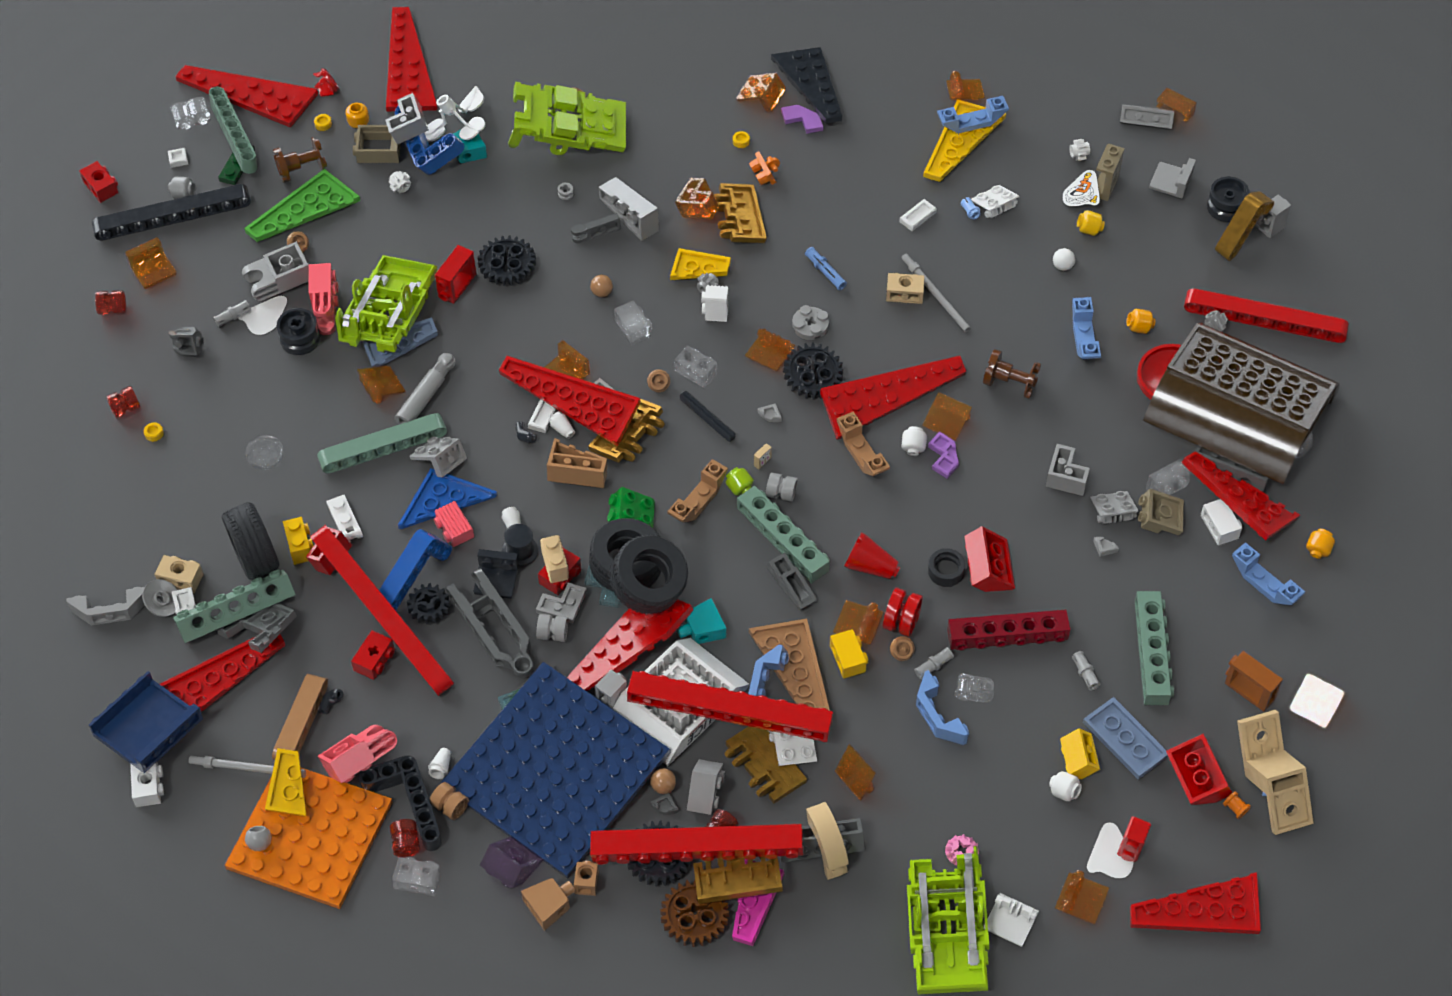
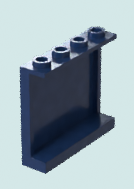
(145, 723)

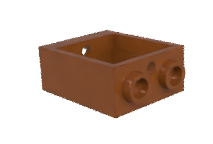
(1253, 680)

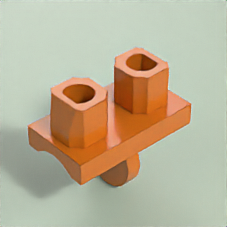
(770, 165)

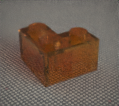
(697, 200)

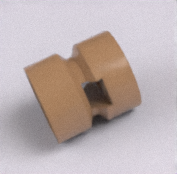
(449, 800)

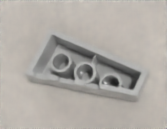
(631, 208)

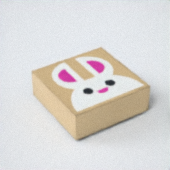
(762, 456)

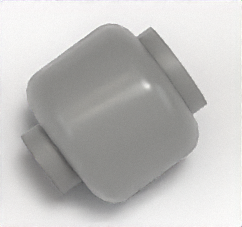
(181, 187)

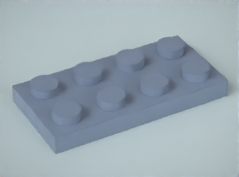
(1125, 738)

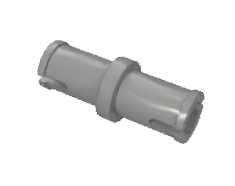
(232, 313)
(934, 662)
(1085, 670)

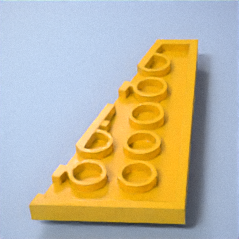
(954, 146)

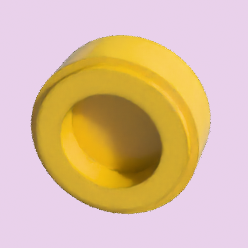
(322, 122)
(741, 139)
(153, 432)

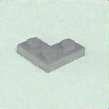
(565, 606)

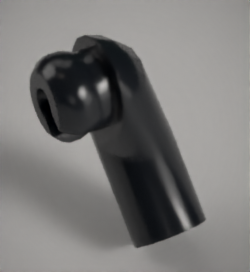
(523, 434)
(329, 699)

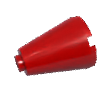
(871, 559)

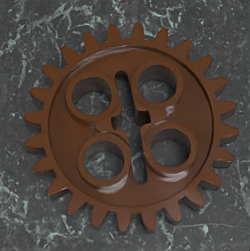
(698, 930)

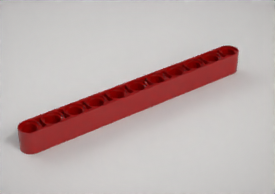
(382, 610)

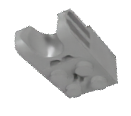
(277, 272)

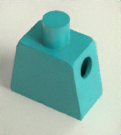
(473, 150)
(703, 624)

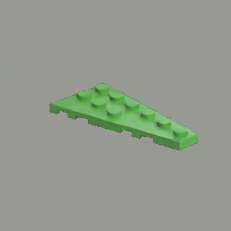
(310, 201)

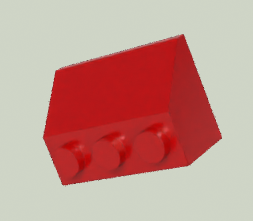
(989, 561)
(1199, 771)

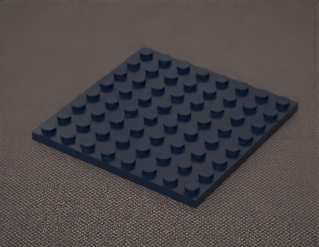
(556, 768)

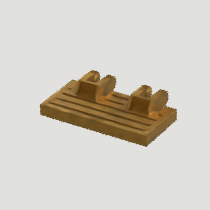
(741, 213)
(638, 426)
(764, 764)
(736, 879)

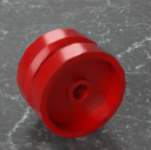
(902, 611)

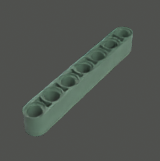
(233, 130)
(381, 443)

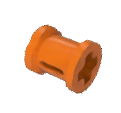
(1237, 805)

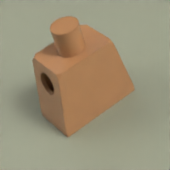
(547, 901)

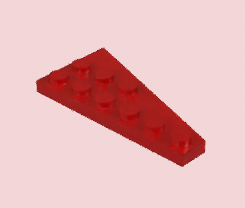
(1241, 497)
(1208, 908)

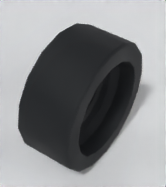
(946, 580)

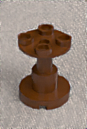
(292, 161)
(1005, 371)

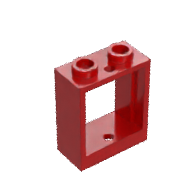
(455, 274)

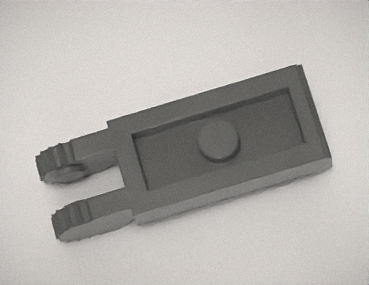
(596, 228)

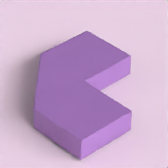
(797, 113)
(947, 449)

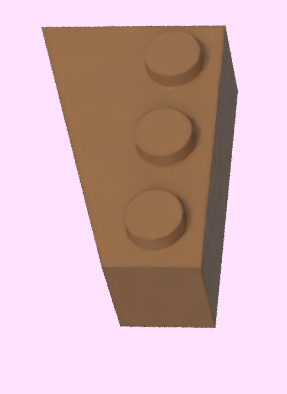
(575, 466)

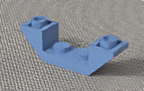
(995, 108)
(1083, 329)
(1277, 592)
(773, 660)
(951, 731)

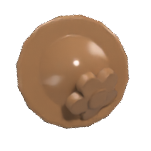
(301, 239)
(658, 380)
(902, 648)

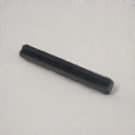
(707, 416)

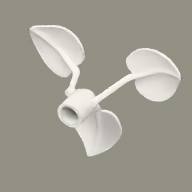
(448, 107)

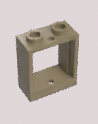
(375, 132)

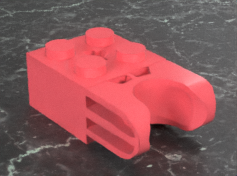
(323, 296)
(357, 752)

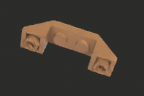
(858, 446)
(703, 493)

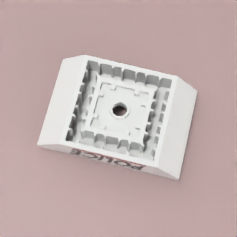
(675, 729)

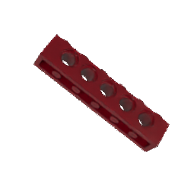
(1017, 623)

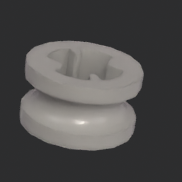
(567, 195)

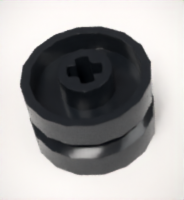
(1226, 197)
(298, 331)

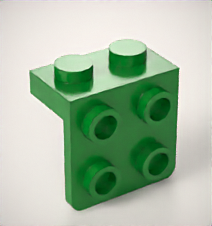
(631, 505)

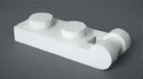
(344, 517)

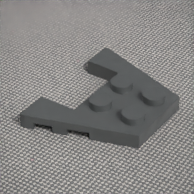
(266, 622)

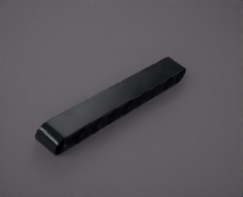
(171, 212)

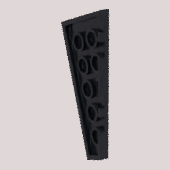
(810, 76)

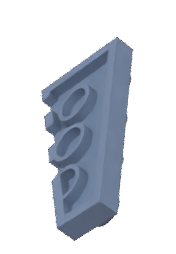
(419, 333)

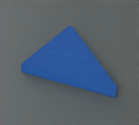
(438, 492)

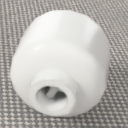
(914, 441)
(1065, 786)

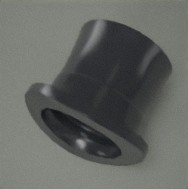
(520, 540)

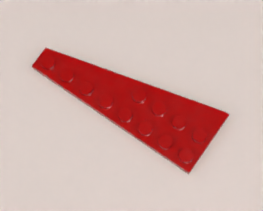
(406, 64)
(267, 98)
(888, 391)
(591, 405)

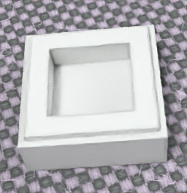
(177, 157)

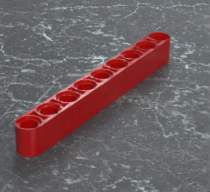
(1268, 315)

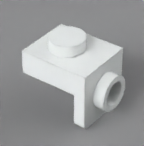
(183, 599)

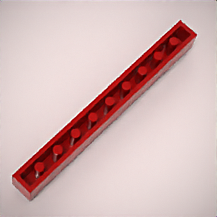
(729, 706)
(697, 843)

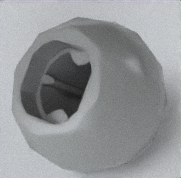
(258, 838)

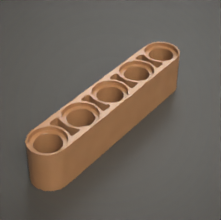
(301, 714)

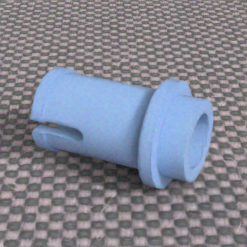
(972, 211)

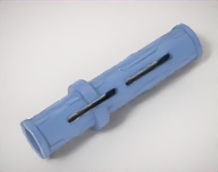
(838, 281)

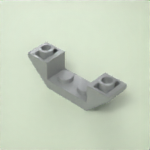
(118, 612)

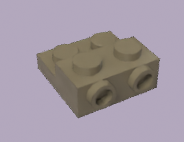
(1161, 512)

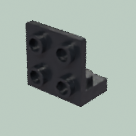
(500, 569)

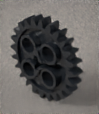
(519, 263)
(796, 374)
(657, 870)

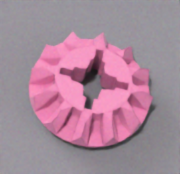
(953, 846)

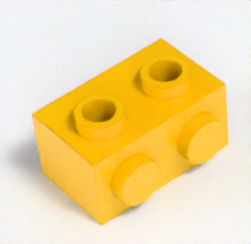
(297, 539)
(848, 653)
(1079, 753)

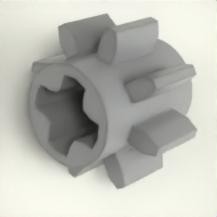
(706, 279)
(1216, 320)

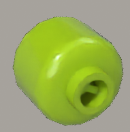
(739, 481)

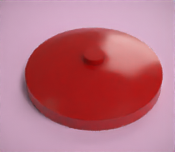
(1153, 366)

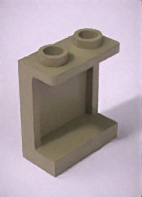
(1110, 169)

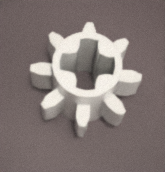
(1079, 149)
(399, 182)

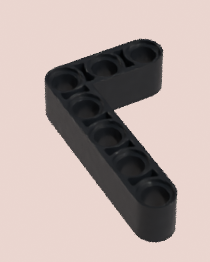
(414, 794)

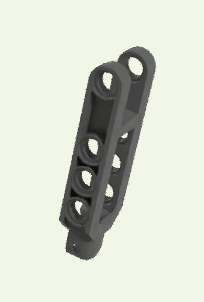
(519, 663)

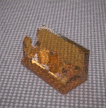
(1177, 102)

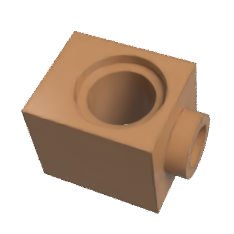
(586, 886)

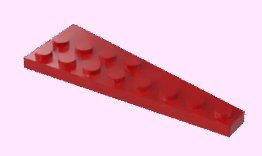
(219, 674)

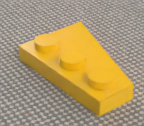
(693, 264)
(286, 785)

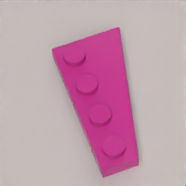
(751, 915)

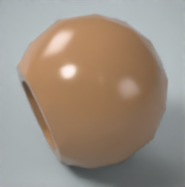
(601, 285)
(663, 781)

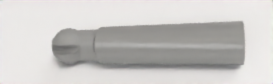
(425, 389)

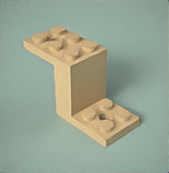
(1275, 772)

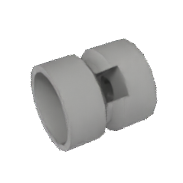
(781, 487)
(552, 628)

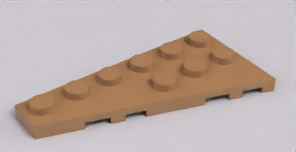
(802, 672)

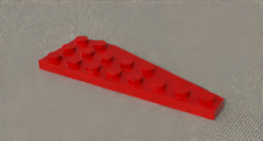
(626, 641)

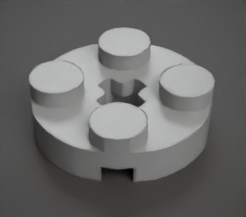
(813, 314)

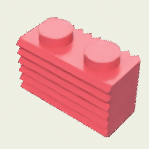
(454, 524)

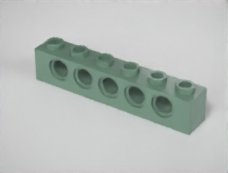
(812, 568)
(245, 607)
(1152, 692)

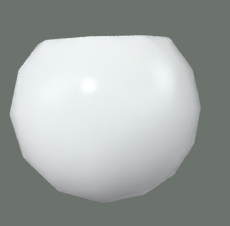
(1064, 259)

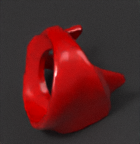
(326, 85)

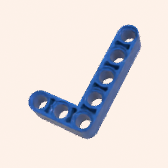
(433, 157)
(411, 563)

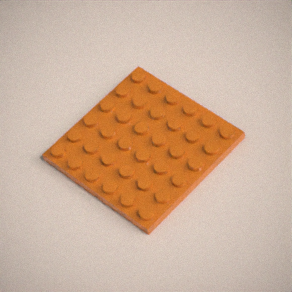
(317, 852)

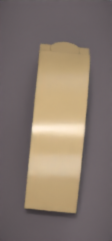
(829, 840)

